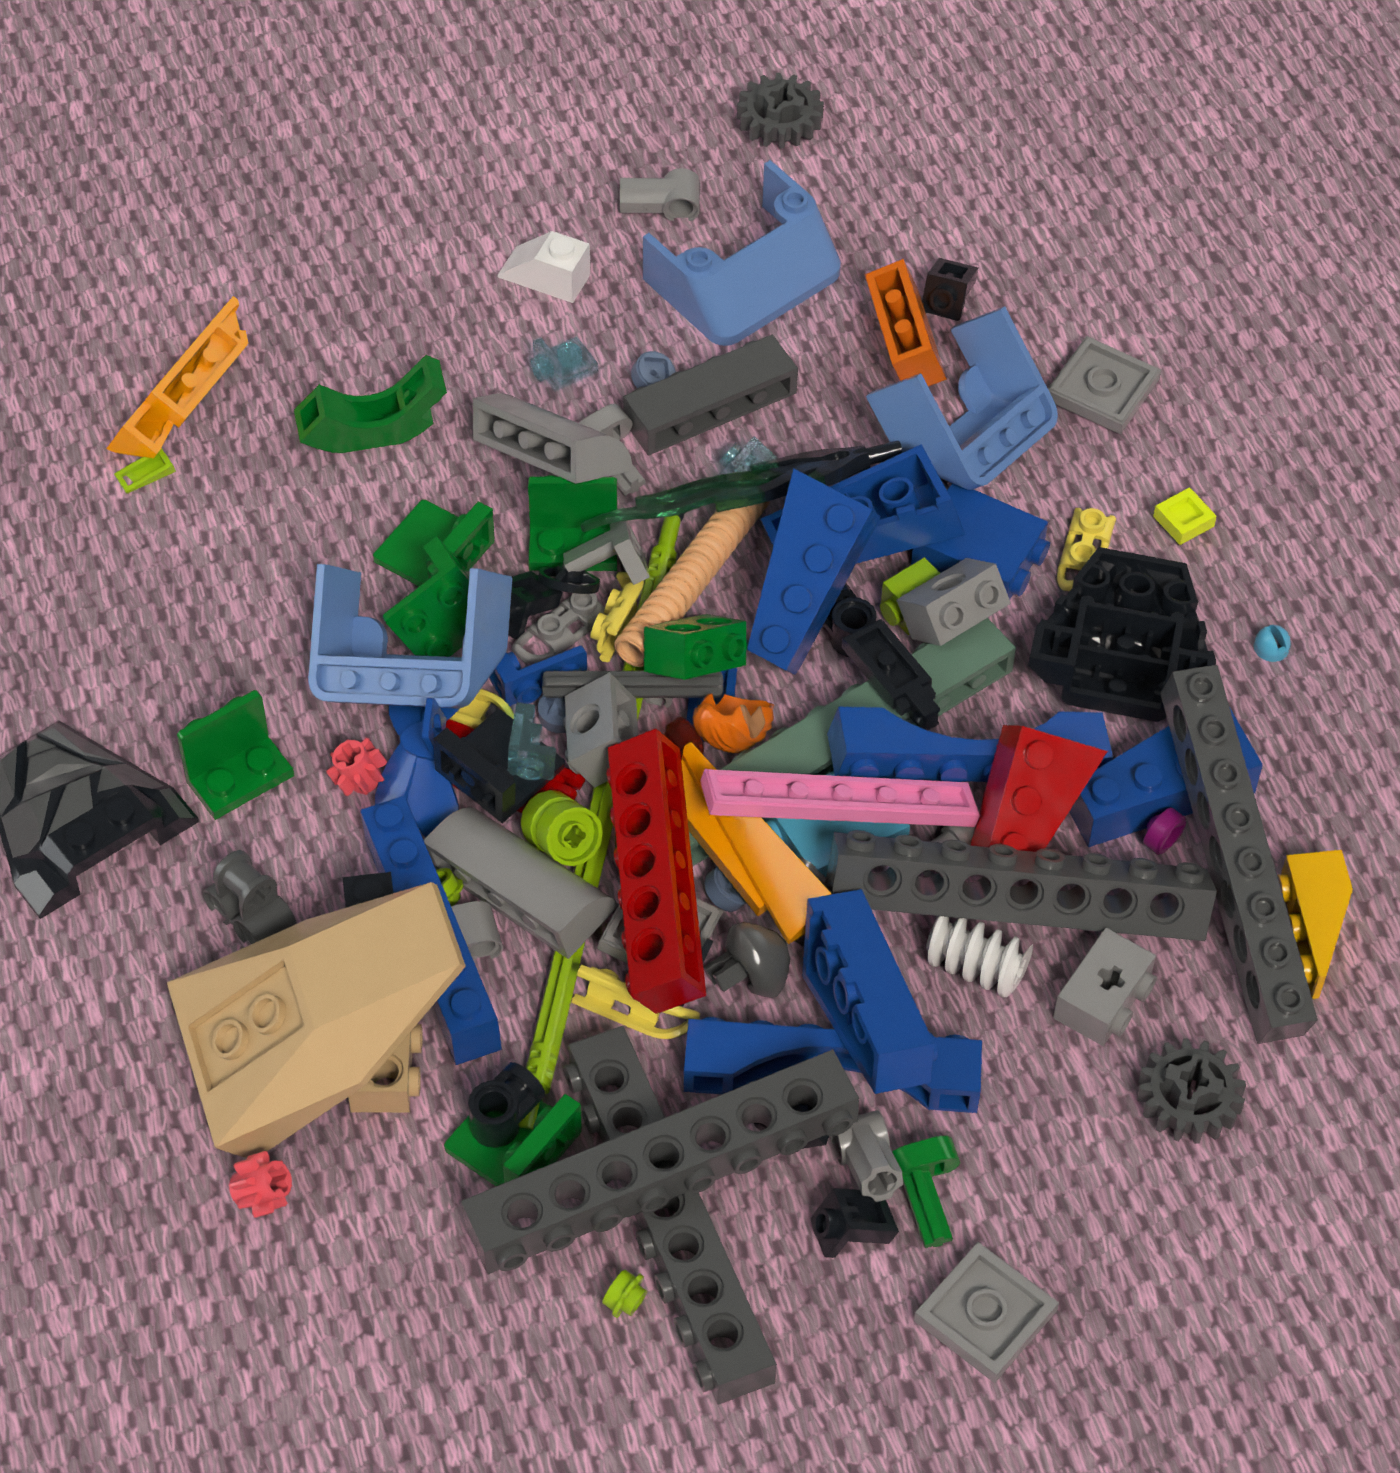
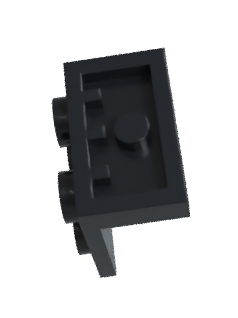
(480, 766)

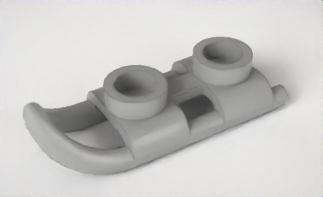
(553, 627)

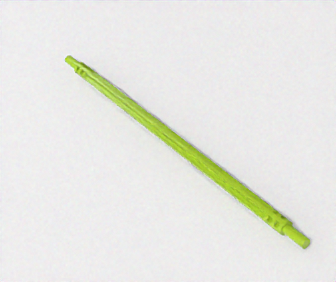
(563, 971)

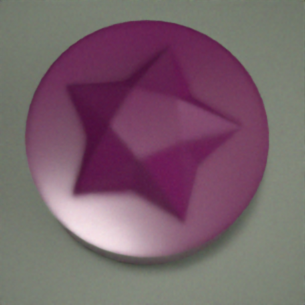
(1164, 830)

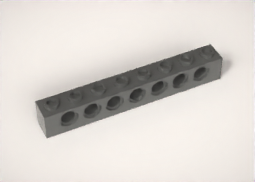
(1238, 855)
(1179, 915)
(677, 1138)
(725, 1371)

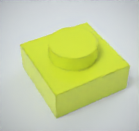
(1184, 516)

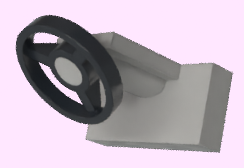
(573, 572)

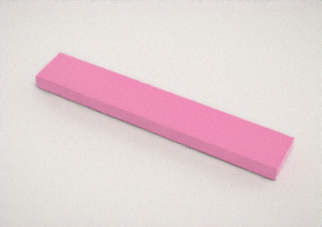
(839, 798)

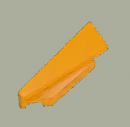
(183, 385)
(750, 855)

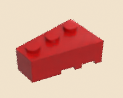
(1032, 787)

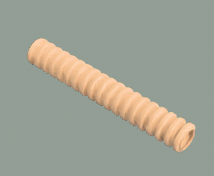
(688, 577)

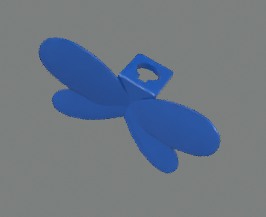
(412, 765)

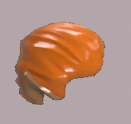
(733, 722)

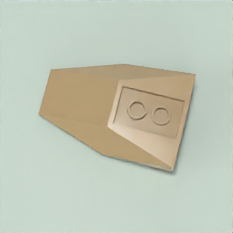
(311, 1013)

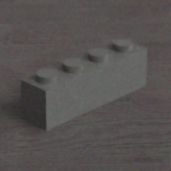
(710, 394)

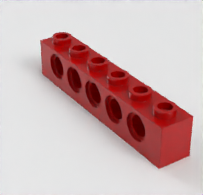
(655, 872)

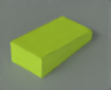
(145, 471)

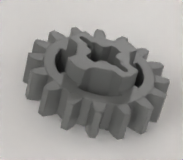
(780, 110)
(1216, 1092)

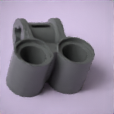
(247, 899)

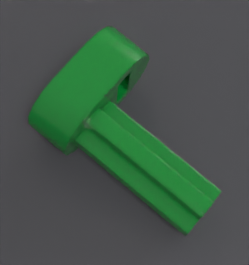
(918, 1165)

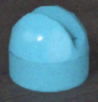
(1266, 644)

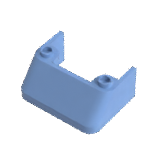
(756, 283)
(1003, 398)
(351, 650)

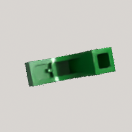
(382, 419)

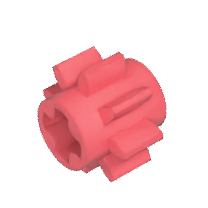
(356, 766)
(260, 1184)

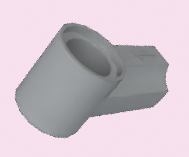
(674, 195)
(869, 1156)

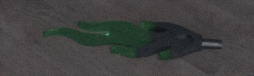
(747, 488)

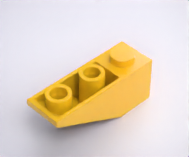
(1317, 899)

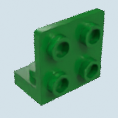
(556, 518)
(464, 536)
(434, 615)
(231, 755)
(531, 1149)

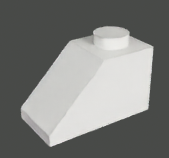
(550, 265)

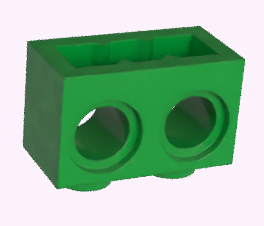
(695, 646)

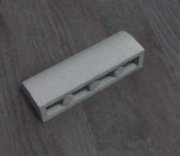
(547, 439)
(519, 880)

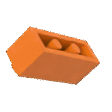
(904, 323)

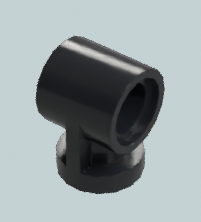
(847, 617)
(514, 1093)

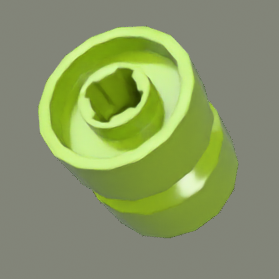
(561, 828)

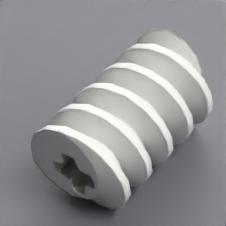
(977, 954)

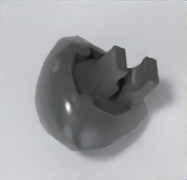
(754, 954)

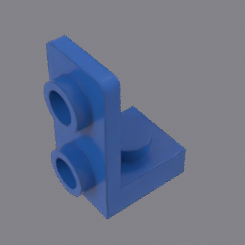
(526, 683)

